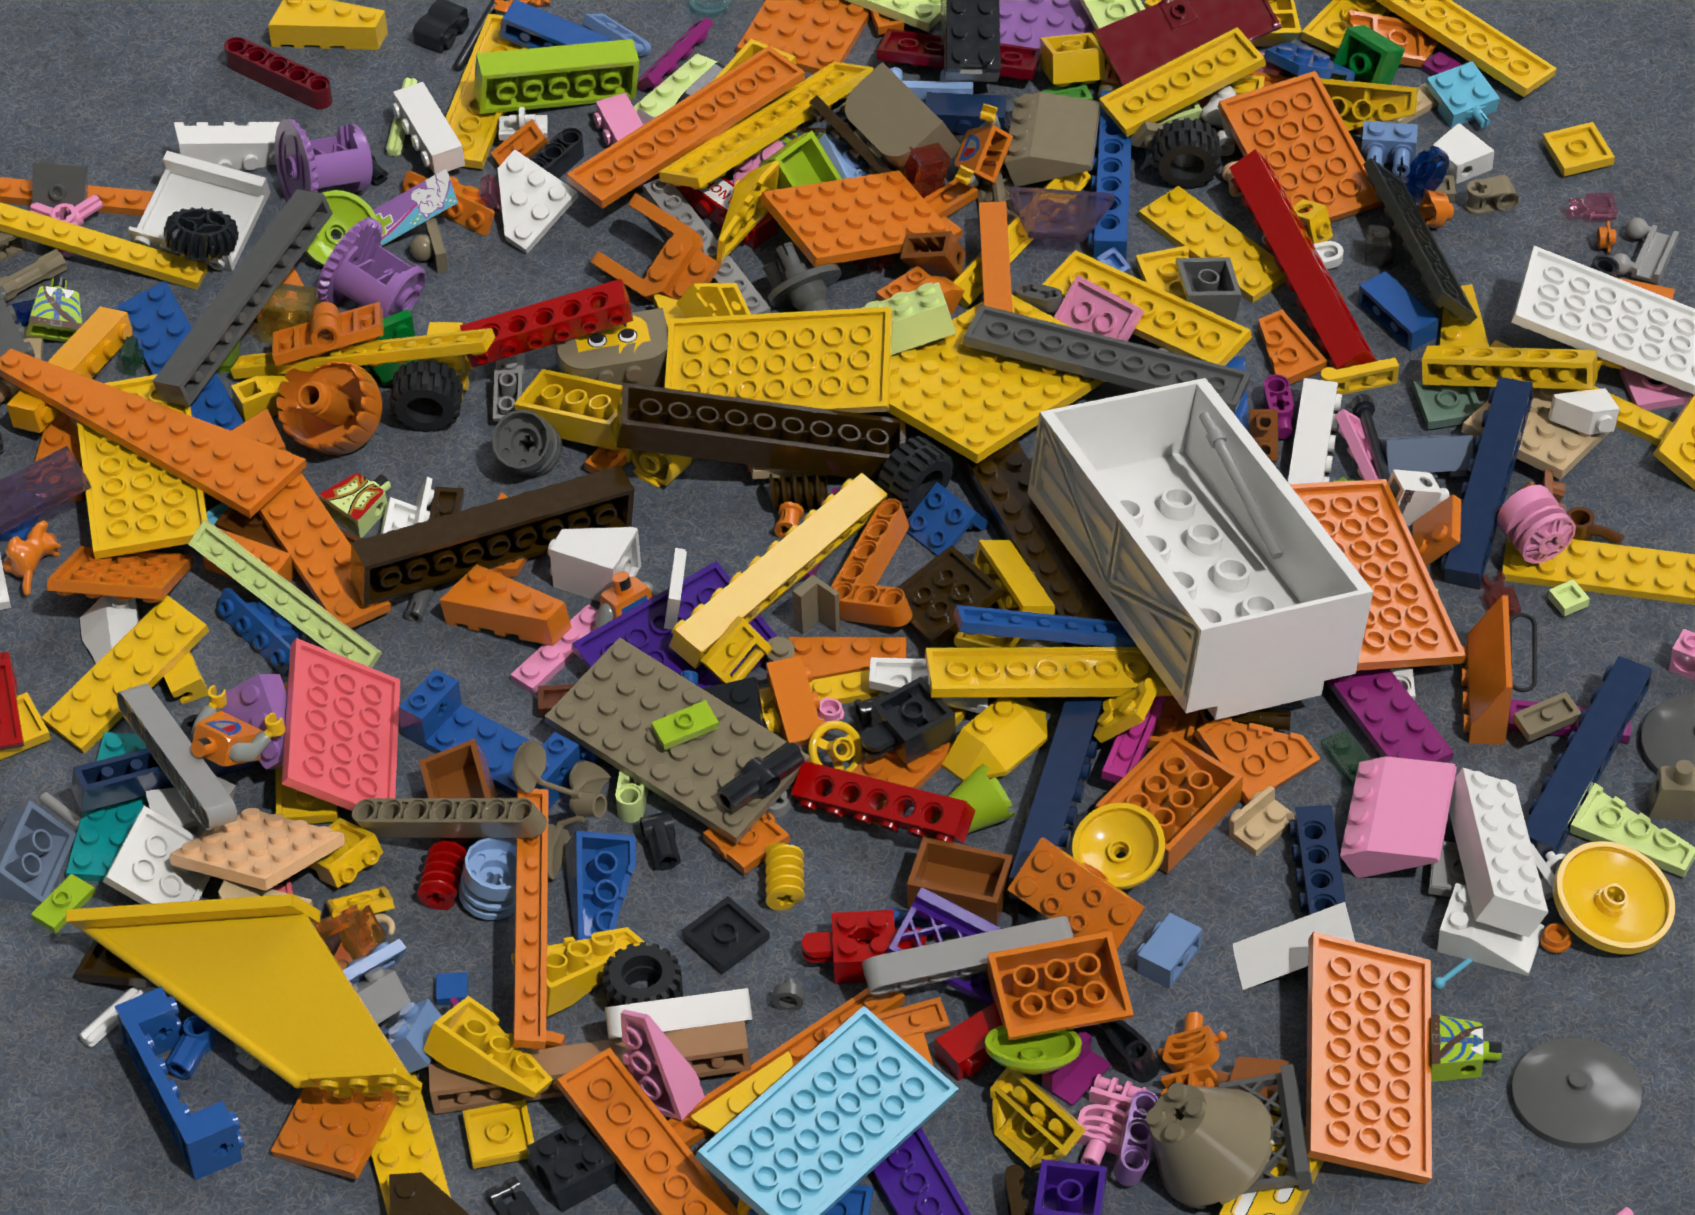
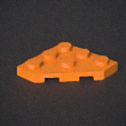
(1257, 753)

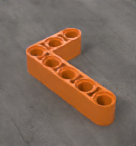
(857, 581)

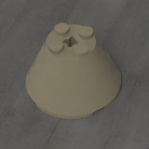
(1209, 1142)

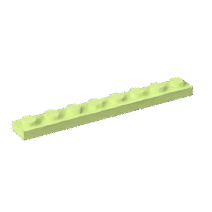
(282, 595)

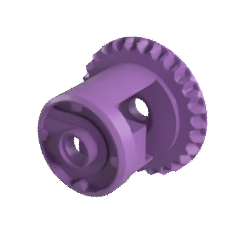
(322, 161)
(369, 272)

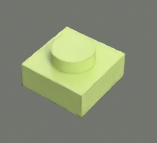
(1568, 597)

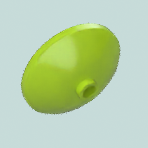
(347, 211)
(1035, 1053)

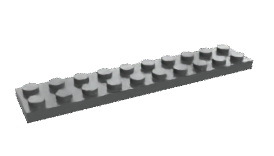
(1097, 355)

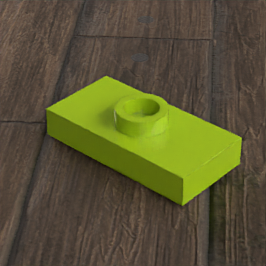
(685, 725)
(70, 894)

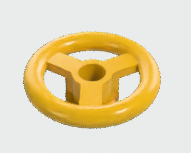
(849, 745)

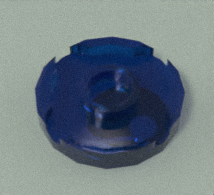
(1427, 171)

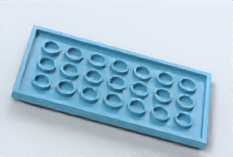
(827, 1121)

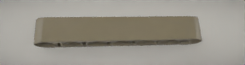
(450, 817)

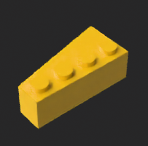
(327, 25)

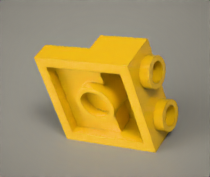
(344, 863)

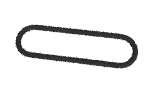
(1531, 687)

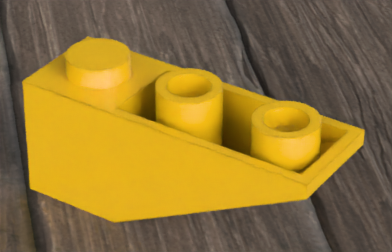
(257, 395)

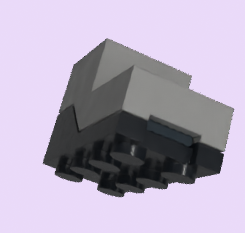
(971, 40)

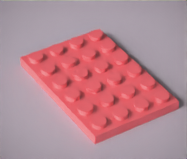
(339, 727)

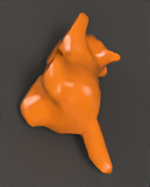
(25, 555)

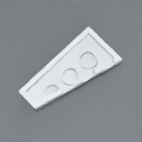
(893, 673)

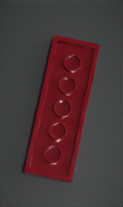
(927, 50)

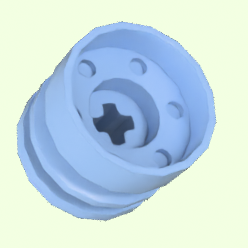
(489, 879)

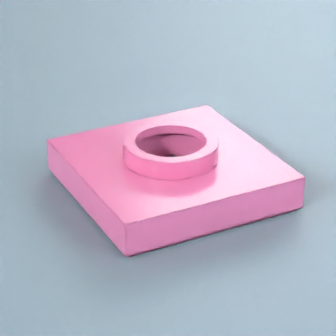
(1650, 395)

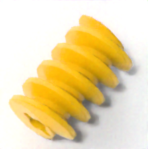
(784, 876)

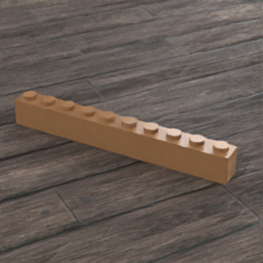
(706, 1048)

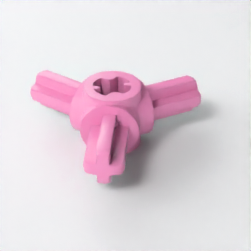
(69, 213)

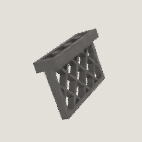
(1293, 1129)

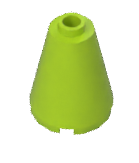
(985, 797)

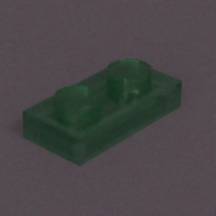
(1345, 754)

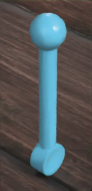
(1439, 982)

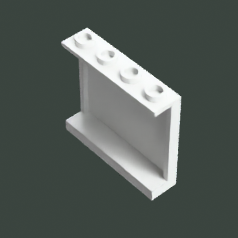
(203, 184)

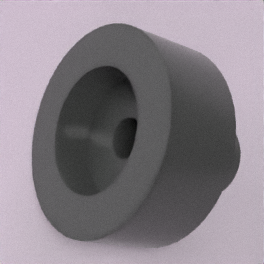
(788, 995)

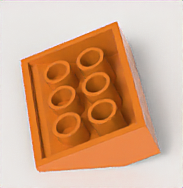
(1488, 677)
(1182, 791)
(1058, 985)

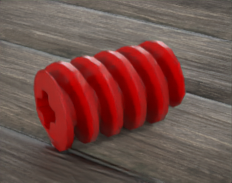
(441, 875)

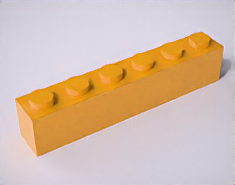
(83, 354)

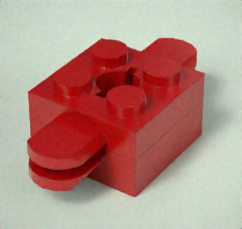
(843, 946)

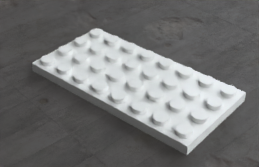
(1608, 316)

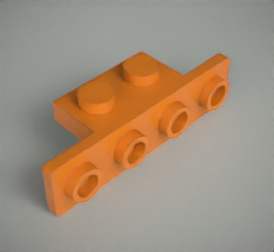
(469, 210)

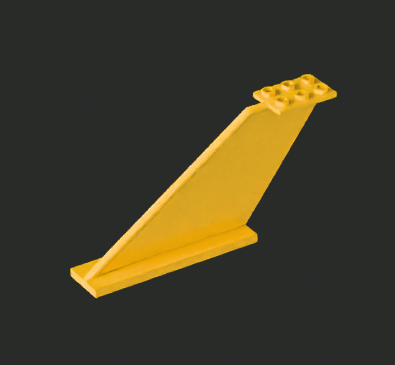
(261, 982)

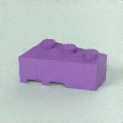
(253, 702)

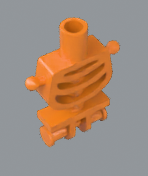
(1191, 1053)

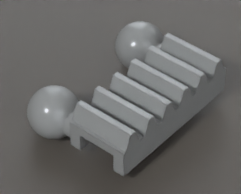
(1653, 255)

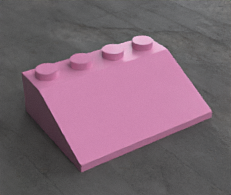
(1397, 815)

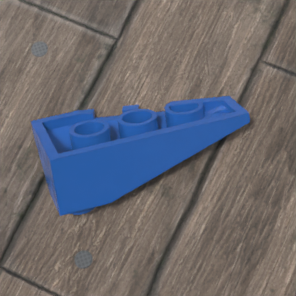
(598, 879)

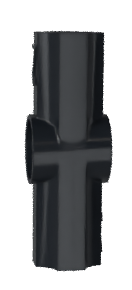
(760, 776)

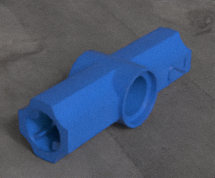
(191, 1047)

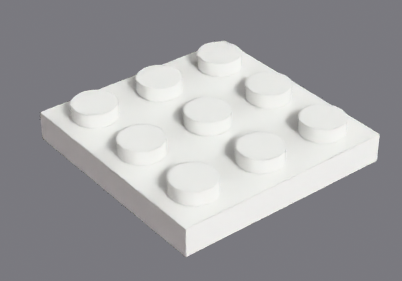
(144, 865)

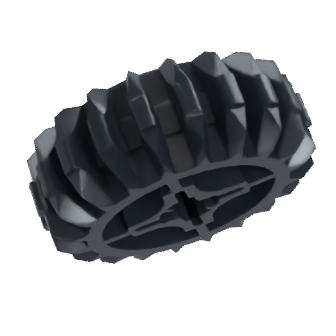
(201, 233)

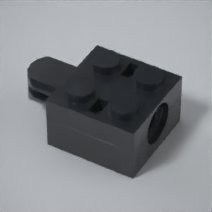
(908, 723)
(571, 1164)

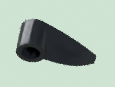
(1133, 1049)

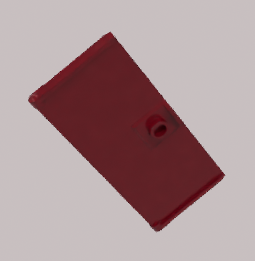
(1175, 28)

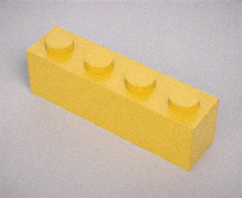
(1011, 573)

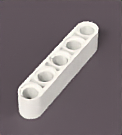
(686, 1011)

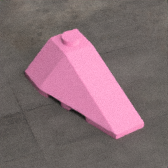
(659, 1066)

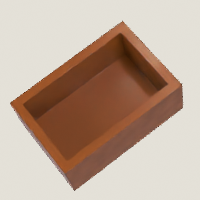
(458, 774)
(962, 875)

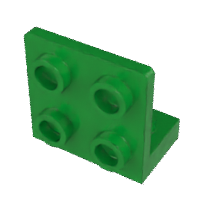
(395, 326)

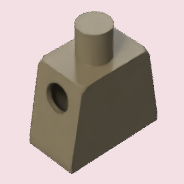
(1673, 792)

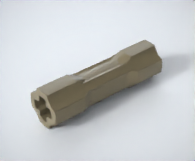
(42, 269)

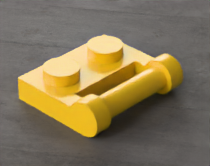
(732, 648)
(1125, 710)

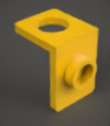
(1317, 220)

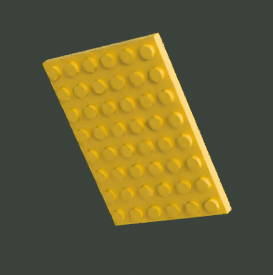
(976, 396)

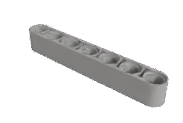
(173, 754)
(956, 956)

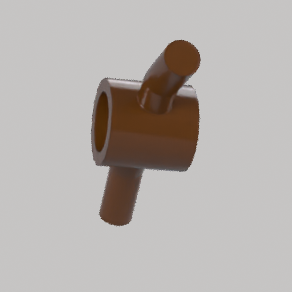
(1585, 527)

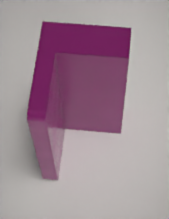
(1076, 1078)

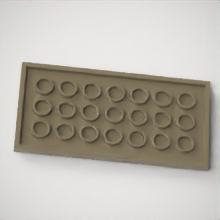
(612, 718)

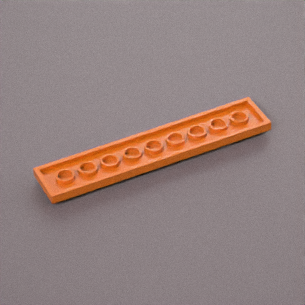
(685, 126)

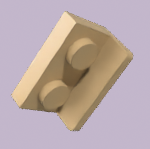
(1259, 822)

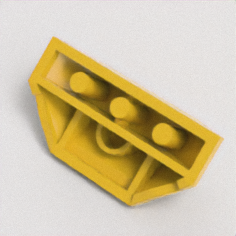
(998, 738)
(1031, 1120)

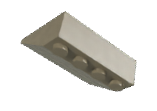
(1051, 137)

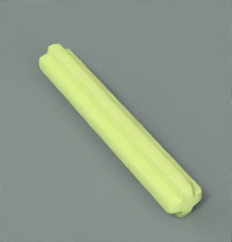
(397, 133)

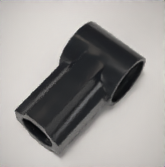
(660, 837)

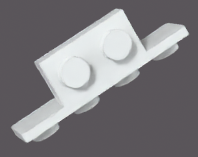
(401, 514)

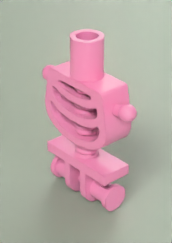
(1105, 1118)

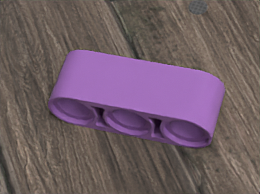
(1130, 1149)

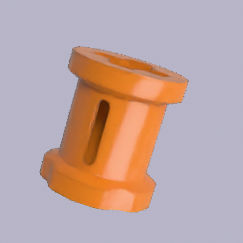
(789, 514)

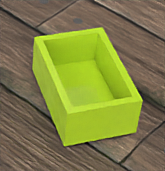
(803, 163)

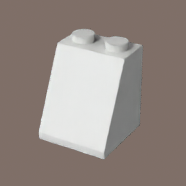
(590, 557)

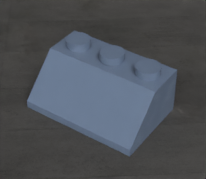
(1429, 453)
(31, 853)

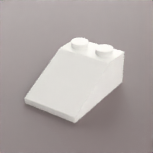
(1484, 943)

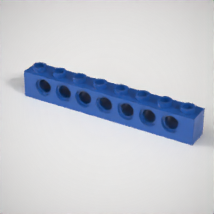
(1112, 177)

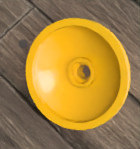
(1116, 830)

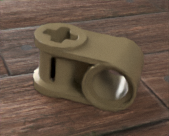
(1493, 194)

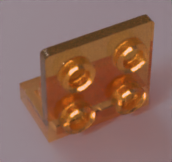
(357, 930)

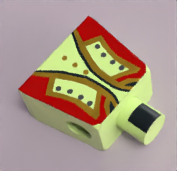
(357, 502)

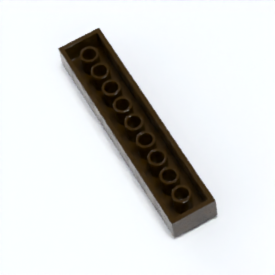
(755, 432)
(1001, 490)
(487, 535)

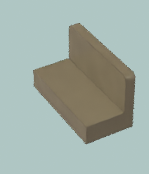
(815, 603)

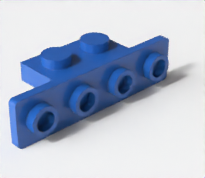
(261, 627)

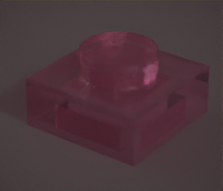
(490, 193)

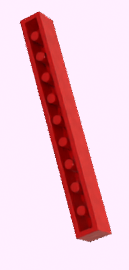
(1301, 262)

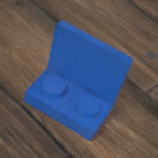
(943, 519)

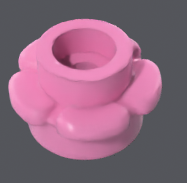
(830, 710)

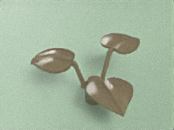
(586, 800)

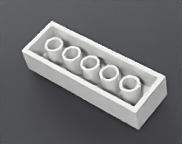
(1496, 853)

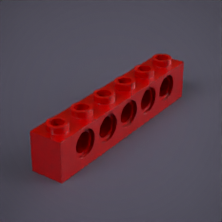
(553, 321)
(816, 778)

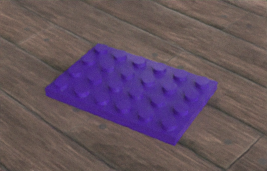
(645, 627)

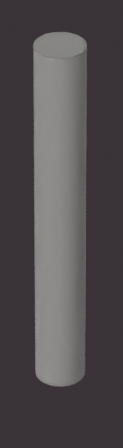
(60, 809)

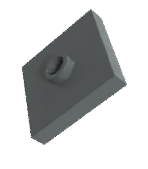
(59, 183)

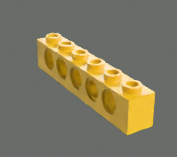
(1485, 364)

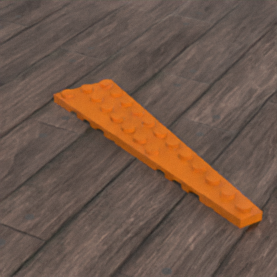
(200, 453)

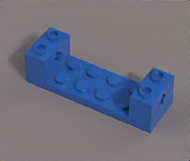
(459, 724)
(205, 1138)

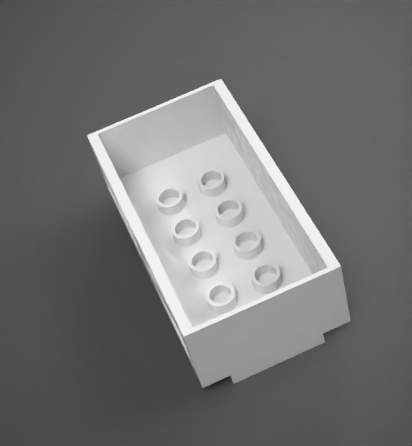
(1181, 558)

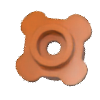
(1606, 237)

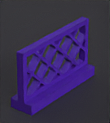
(947, 918)

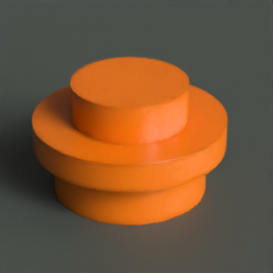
(1556, 938)

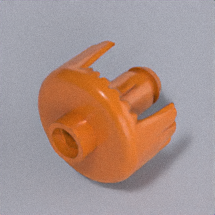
(330, 407)

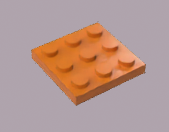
(334, 1131)

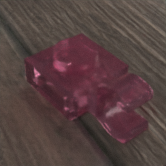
(1595, 205)

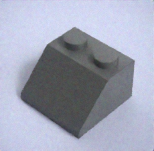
(1210, 284)

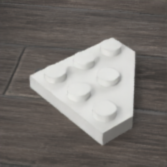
(530, 200)

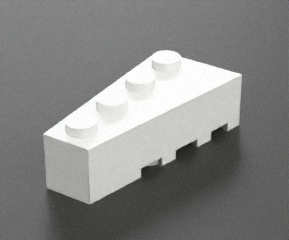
(229, 144)

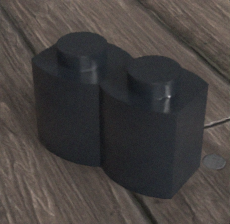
(440, 25)

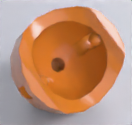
(1436, 208)

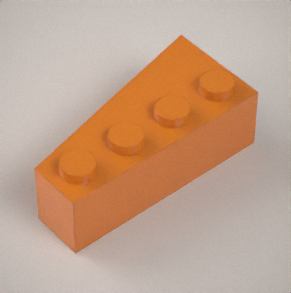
(505, 606)

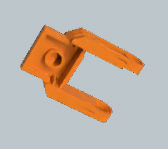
(676, 265)

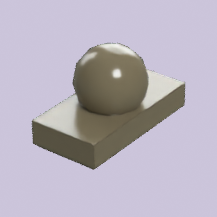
(430, 245)

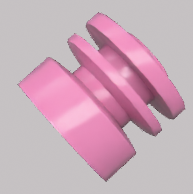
(1536, 524)

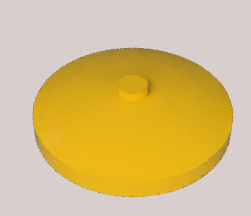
(1613, 897)

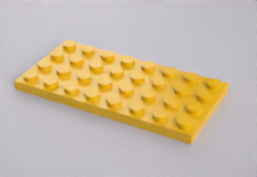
(787, 357)
(132, 499)

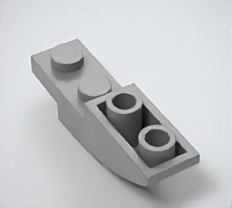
(508, 384)

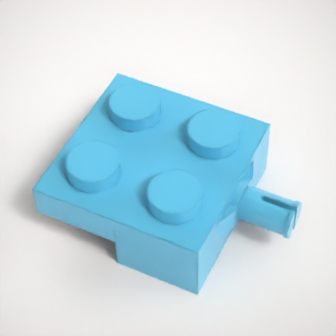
(1463, 95)

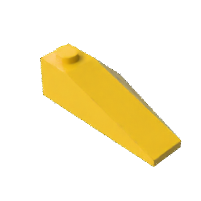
(1370, 101)
(745, 207)

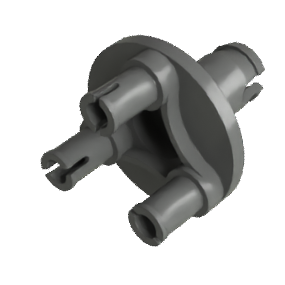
(804, 286)

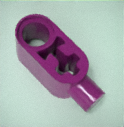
(1278, 396)

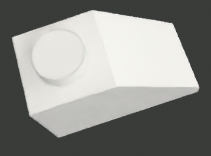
(1585, 411)

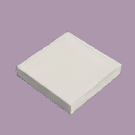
(675, 588)

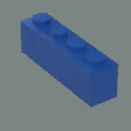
(538, 28)

